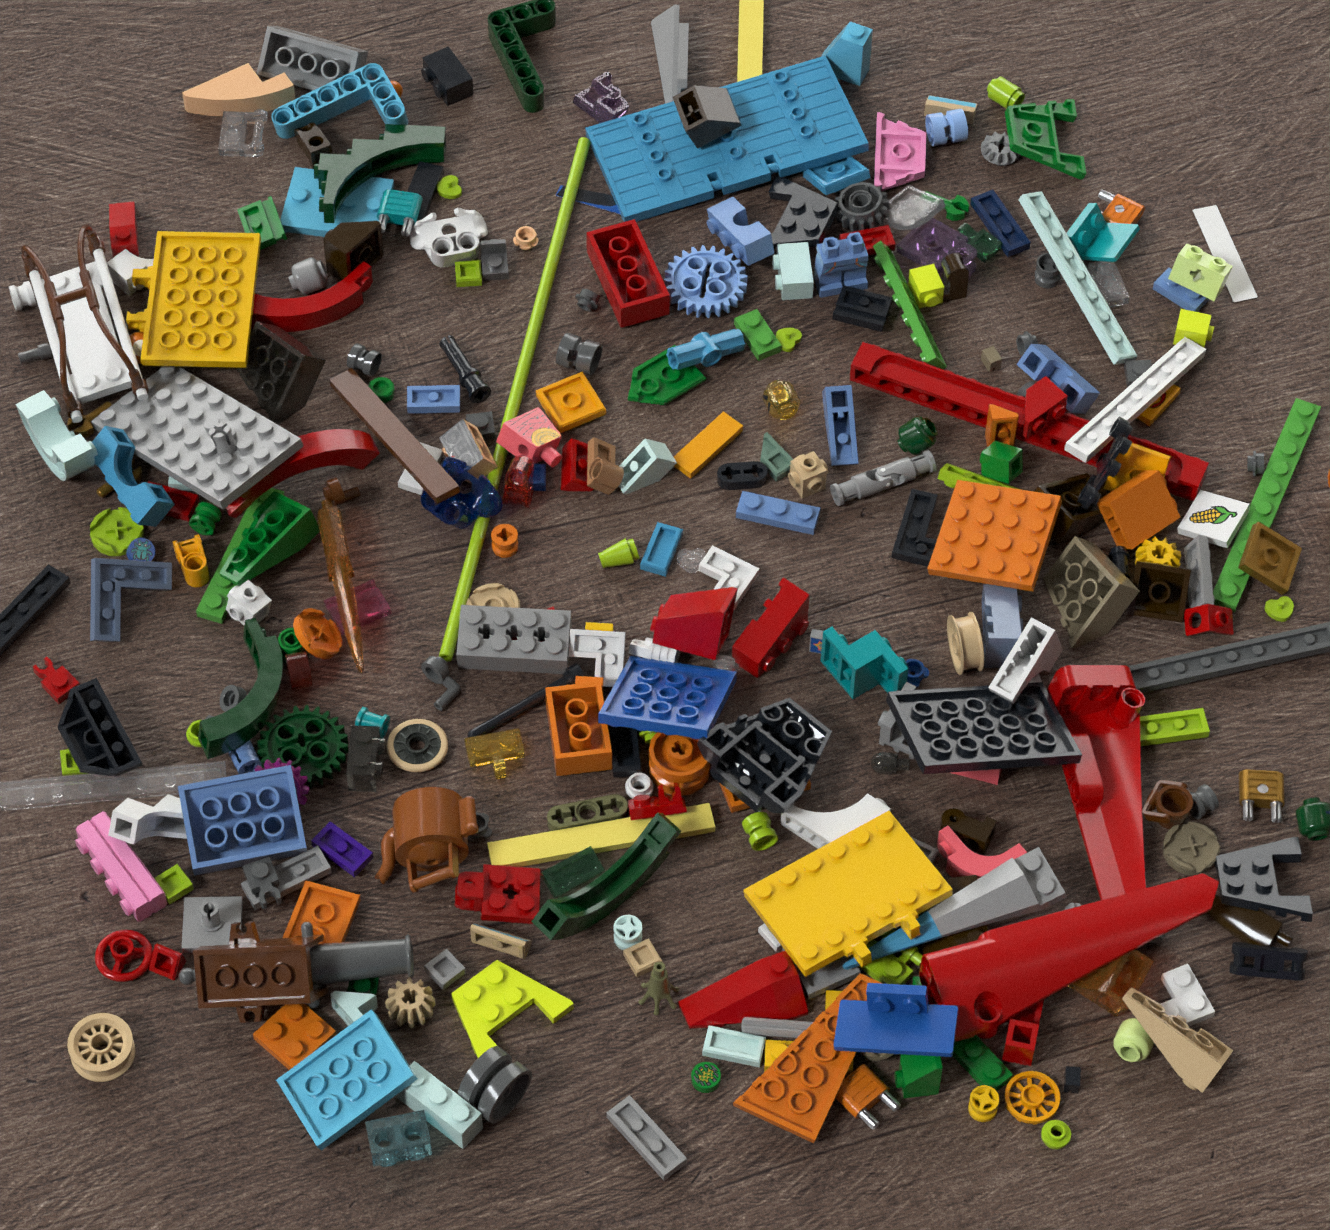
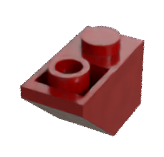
(1042, 404)

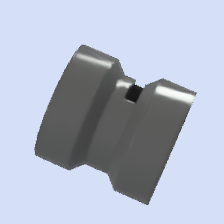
(1046, 272)
(364, 359)

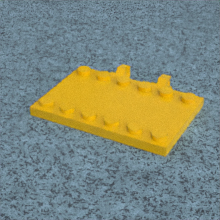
(198, 299)
(849, 894)

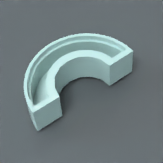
(60, 449)

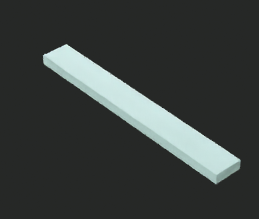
(1077, 278)

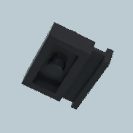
(862, 308)

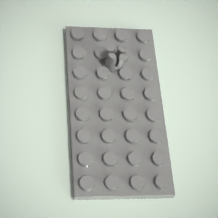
(200, 435)

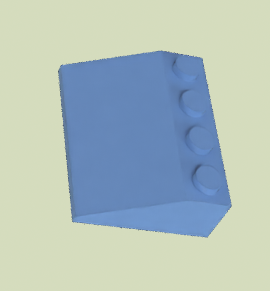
(242, 819)

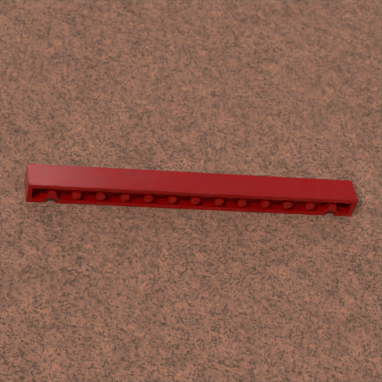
(971, 400)

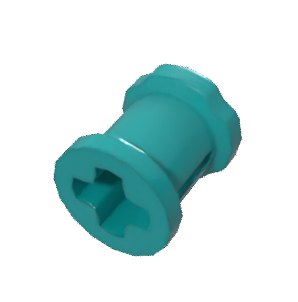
(367, 718)

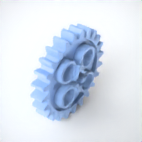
(723, 287)

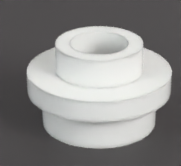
(638, 779)

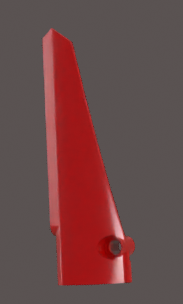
(1105, 787)
(1040, 956)

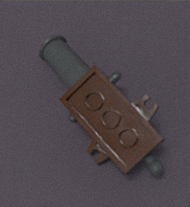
(287, 969)

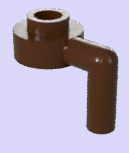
(335, 493)

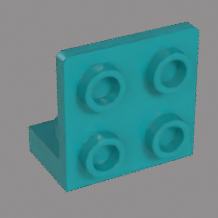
(1097, 239)

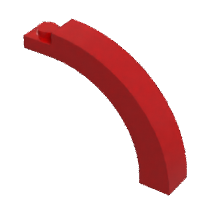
(316, 309)
(319, 449)

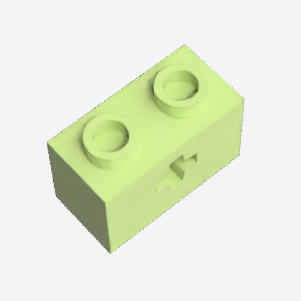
(1200, 272)

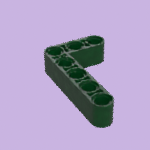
(505, 30)

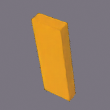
(707, 444)

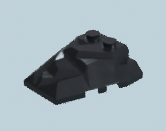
(766, 755)

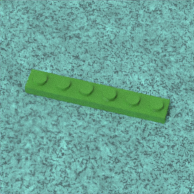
(904, 299)
(215, 598)

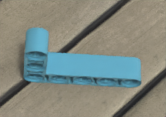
(342, 100)

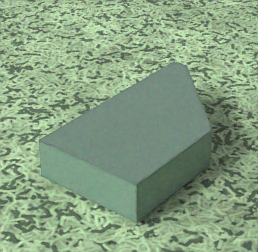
(775, 458)

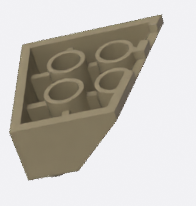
(1088, 591)

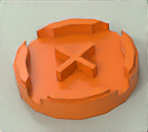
(317, 633)

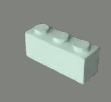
(442, 1107)

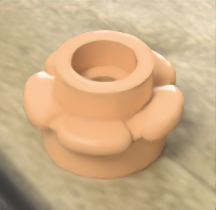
(525, 238)

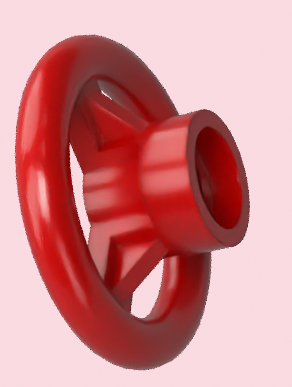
(120, 942)

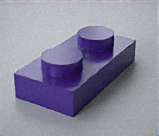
(342, 849)

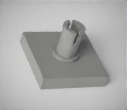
(209, 921)

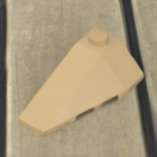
(1190, 1053)

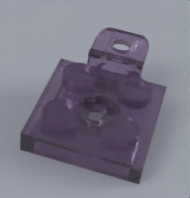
(948, 241)

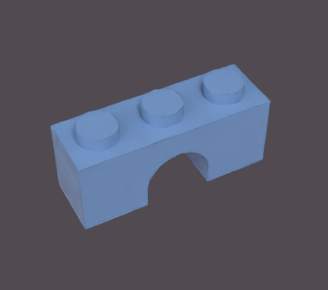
(731, 225)
(1042, 361)

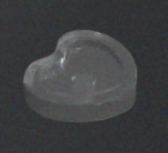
(690, 559)

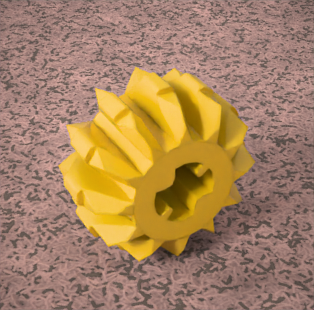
(1159, 552)

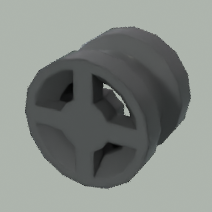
(1203, 800)

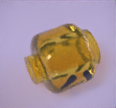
(781, 399)

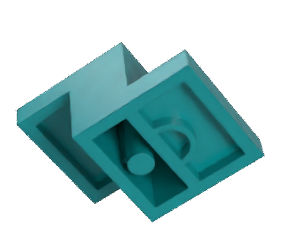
(863, 663)

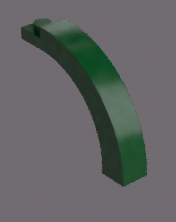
(241, 723)
(589, 905)

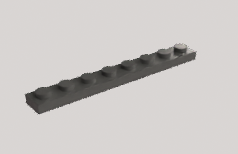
(1231, 658)

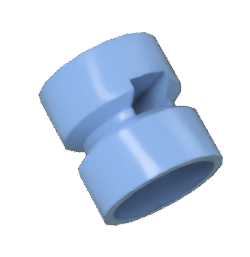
(954, 123)

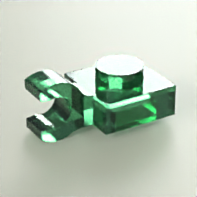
(982, 241)

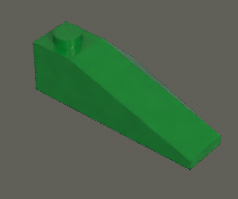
(276, 533)

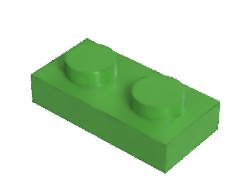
(757, 335)

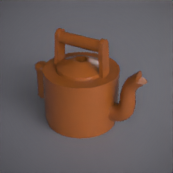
(428, 835)

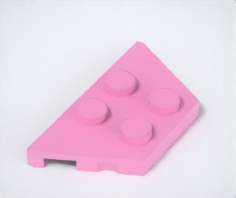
(898, 153)

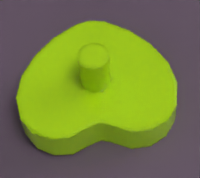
(449, 187)
(788, 338)
(1279, 609)

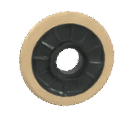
(417, 760)

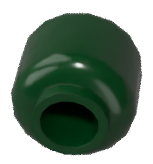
(917, 435)
(1314, 819)

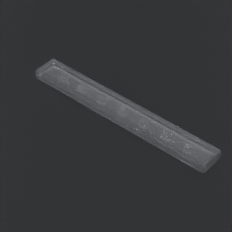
(100, 788)

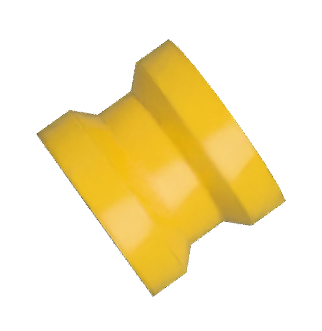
(984, 1096)

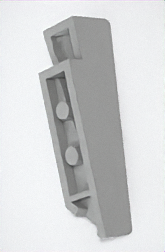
(671, 51)

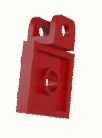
(488, 895)

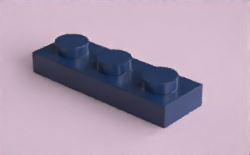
(1000, 223)

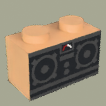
(467, 444)

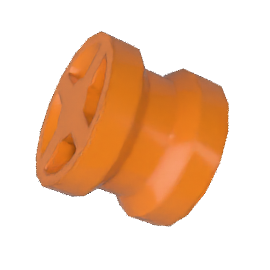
(504, 540)

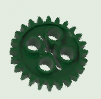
(304, 745)

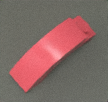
(964, 862)

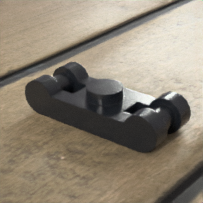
(1268, 961)

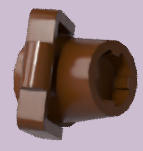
(1171, 801)

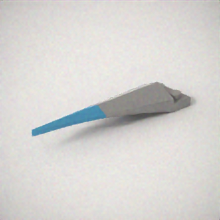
(1004, 893)

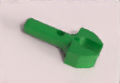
(952, 205)

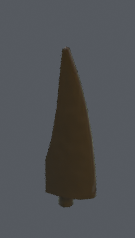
(1249, 925)

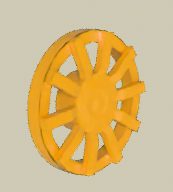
(1032, 1097)

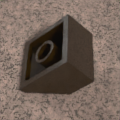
(351, 245)

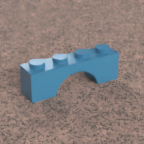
(145, 501)

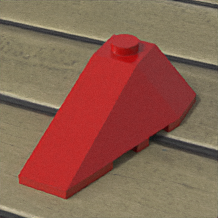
(760, 990)

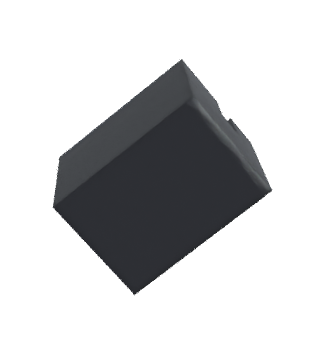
(1072, 1079)

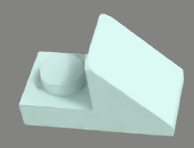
(352, 1005)

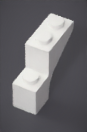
(122, 267)
(136, 820)

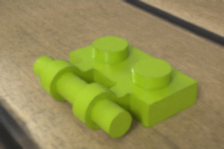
(890, 968)

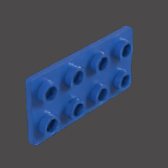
(896, 1022)

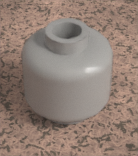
(308, 276)

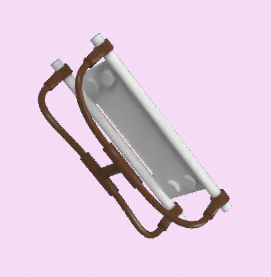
(85, 327)

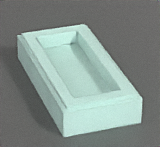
(734, 1046)

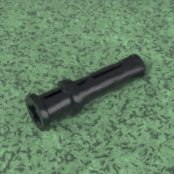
(468, 376)

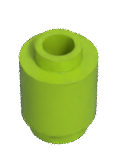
(1005, 92)

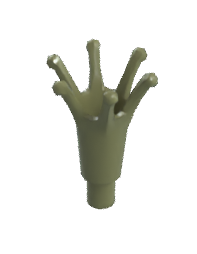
(659, 987)

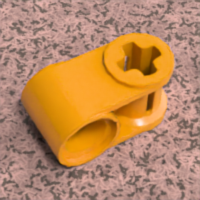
(192, 560)

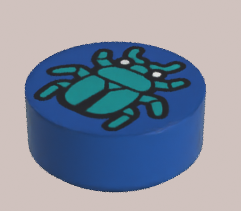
(141, 550)

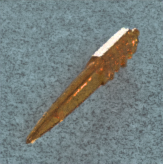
(341, 572)

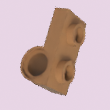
(601, 467)

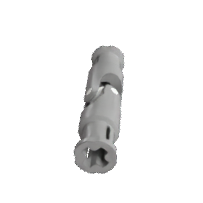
(886, 477)

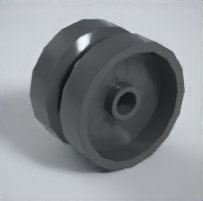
(495, 1084)

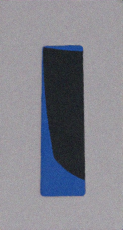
(593, 199)

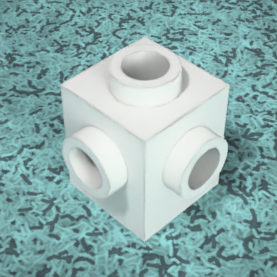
(248, 602)

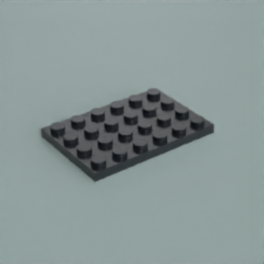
(980, 730)

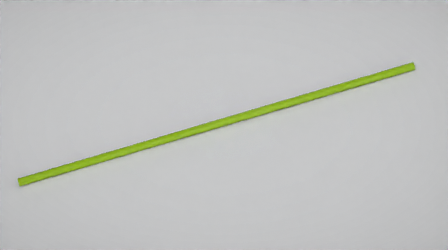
(517, 390)

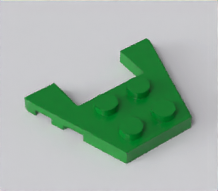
(1034, 135)

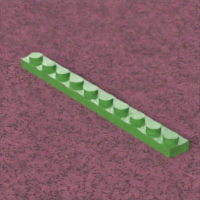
(1267, 497)

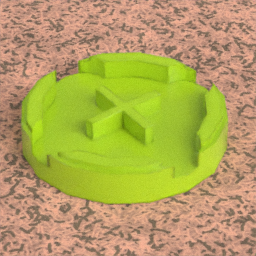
(114, 531)

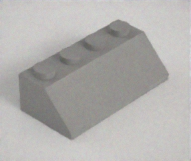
(307, 58)

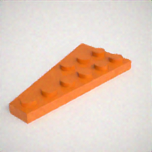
(806, 1075)

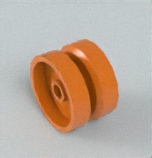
(677, 760)

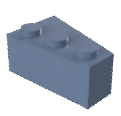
(1000, 623)

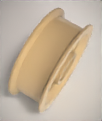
(965, 643)
(119, 1047)

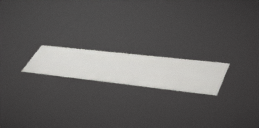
(1223, 247)

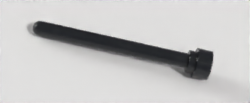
(525, 704)

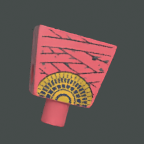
(531, 436)

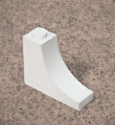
(1032, 653)
(825, 827)

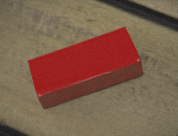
(574, 466)

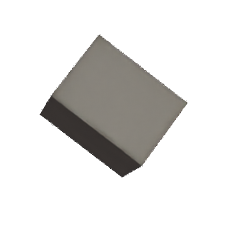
(991, 359)

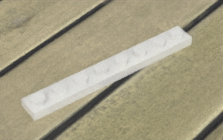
(1135, 398)

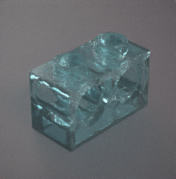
(397, 1130)

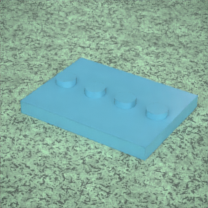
(302, 204)
(346, 1079)

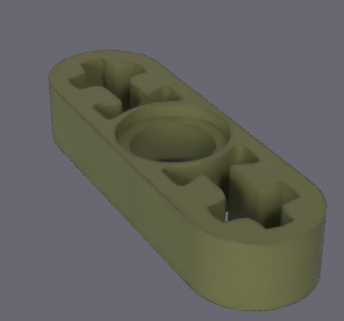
(593, 804)

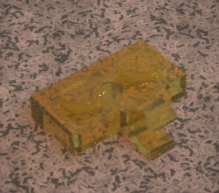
(495, 749)

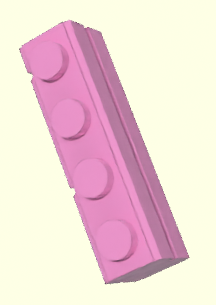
(121, 867)

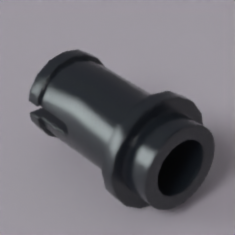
(1120, 557)

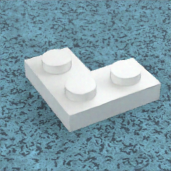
(729, 571)
(605, 646)
(1187, 996)

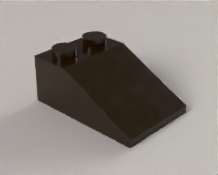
(1072, 518)

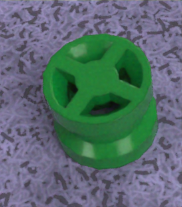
(205, 518)

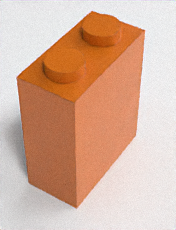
(1138, 509)

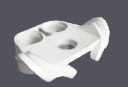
(428, 235)

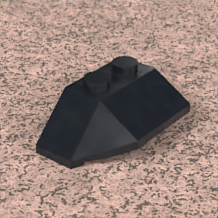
(95, 733)

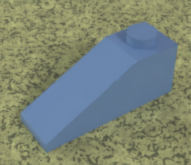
(840, 424)

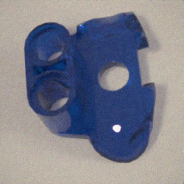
(479, 502)

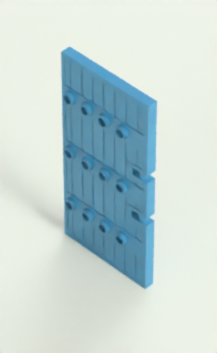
(786, 118)

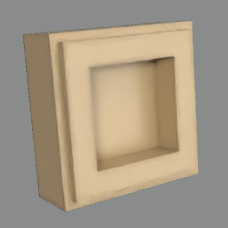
(641, 957)

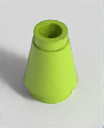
(619, 554)

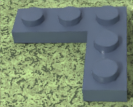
(106, 583)

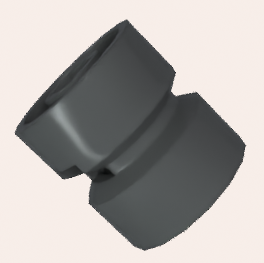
(585, 360)

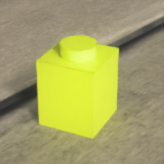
(926, 286)
(1194, 327)

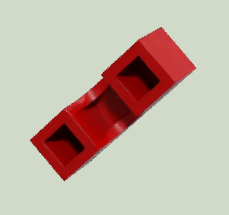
(1022, 1035)

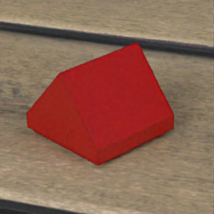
(166, 962)

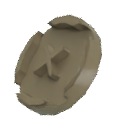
(1191, 848)

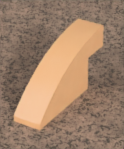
(238, 92)

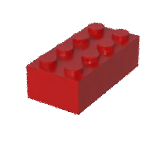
(628, 273)

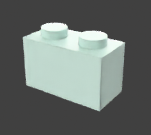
(794, 271)

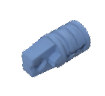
(245, 758)

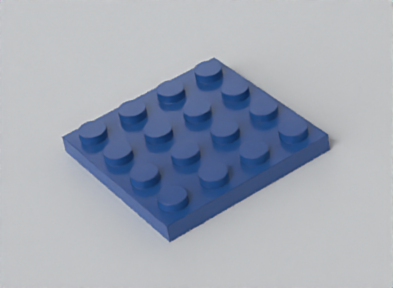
(667, 697)

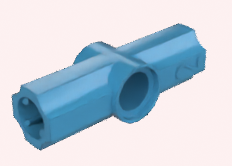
(705, 349)

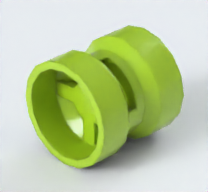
(759, 830)

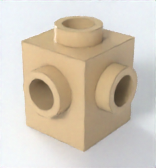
(808, 474)

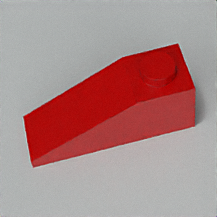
(123, 228)

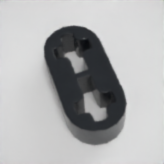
(742, 475)

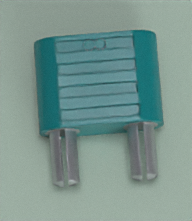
(400, 209)

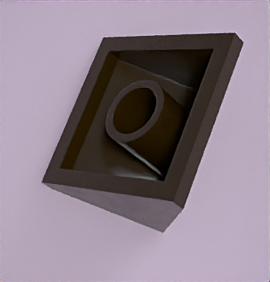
(1161, 591)

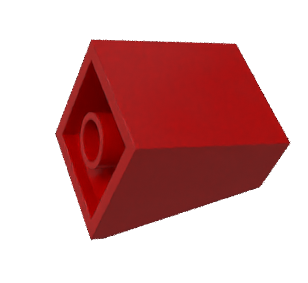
(696, 621)

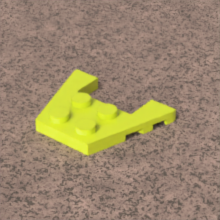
(498, 997)

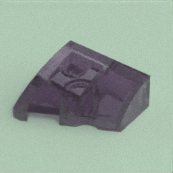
(602, 100)

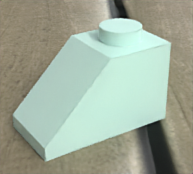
(646, 465)

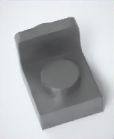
(494, 260)

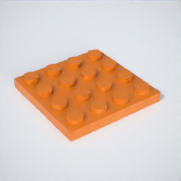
(995, 535)

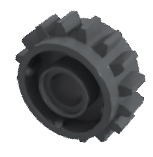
(862, 206)

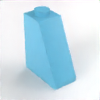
(851, 53)

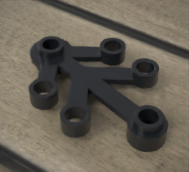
(1106, 463)

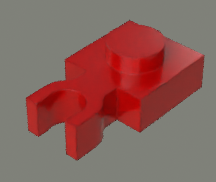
(56, 682)

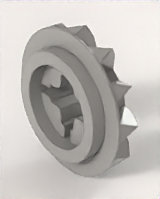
(991, 153)

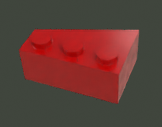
(773, 631)

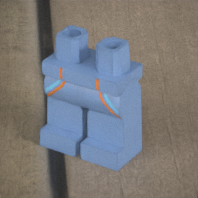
(840, 262)

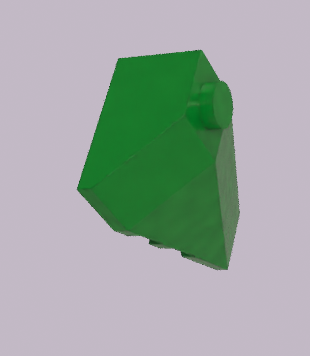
(918, 1073)

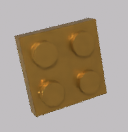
(1270, 558)

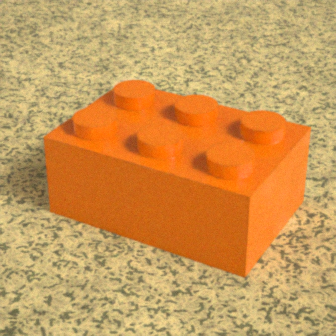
(576, 736)

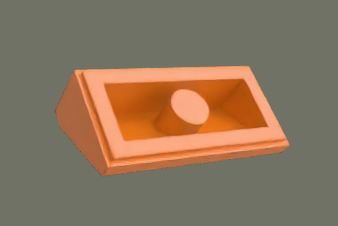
(1001, 425)

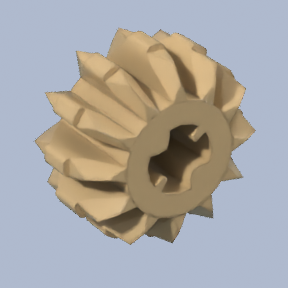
(410, 1012)

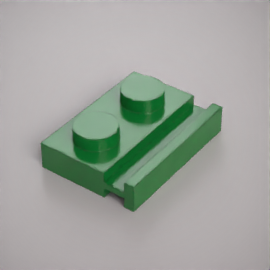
(263, 219)

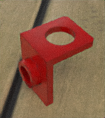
(1213, 619)

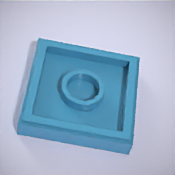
(836, 175)

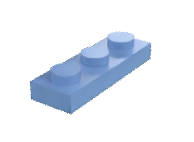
(778, 512)

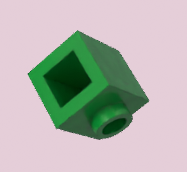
(1001, 462)

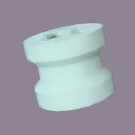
(627, 925)

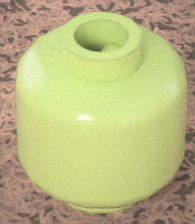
(1132, 1041)

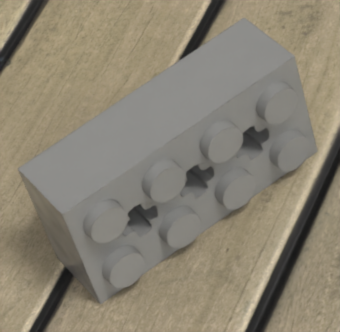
(517, 655)

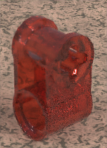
(519, 486)

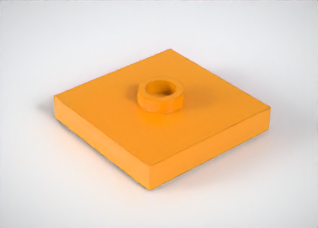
(570, 402)
(1136, 461)

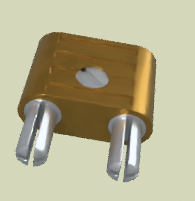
(1261, 790)

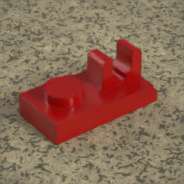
(647, 806)

